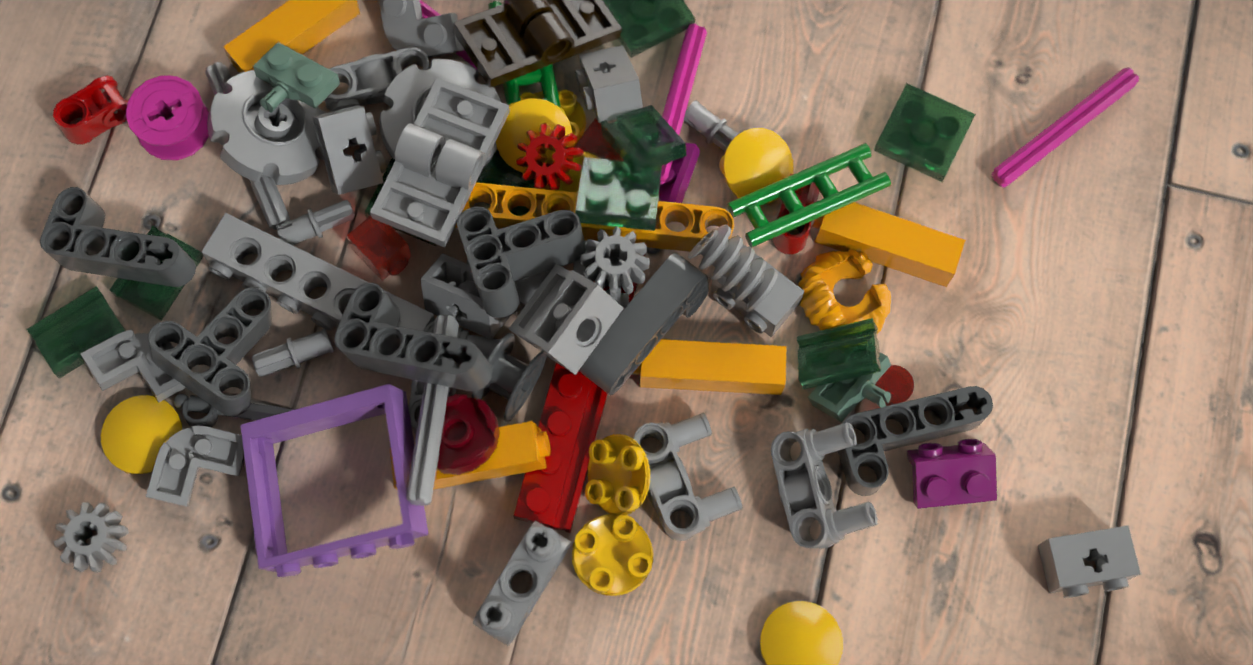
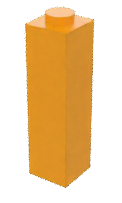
(293, 24)
(892, 242)
(715, 367)
(518, 451)

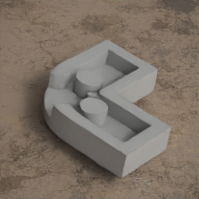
(408, 29)
(125, 356)
(184, 454)

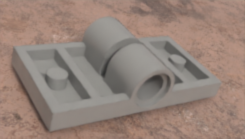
(439, 161)

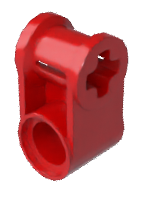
(94, 110)

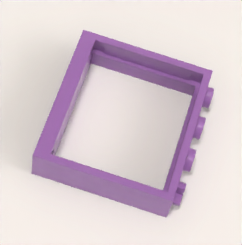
(264, 488)

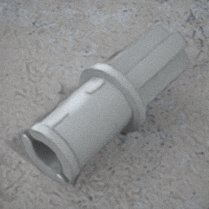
(709, 125)
(315, 223)
(292, 353)

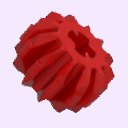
(563, 156)

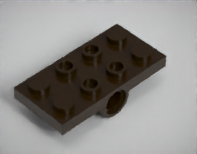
(533, 35)

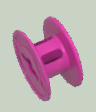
(156, 102)

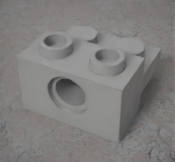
(566, 317)

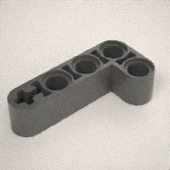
(81, 244)
(668, 294)
(371, 335)
(915, 430)

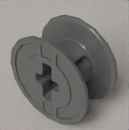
(511, 376)

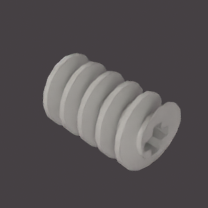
(735, 265)

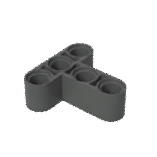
(516, 252)
(218, 356)

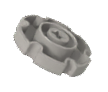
(410, 89)
(261, 141)

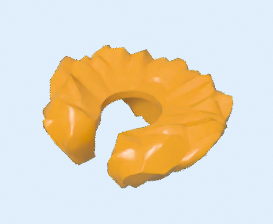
(818, 295)

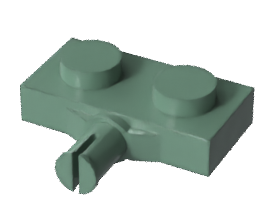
(294, 78)
(842, 396)

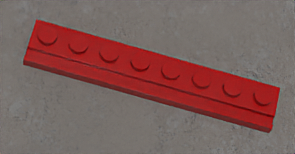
(572, 424)

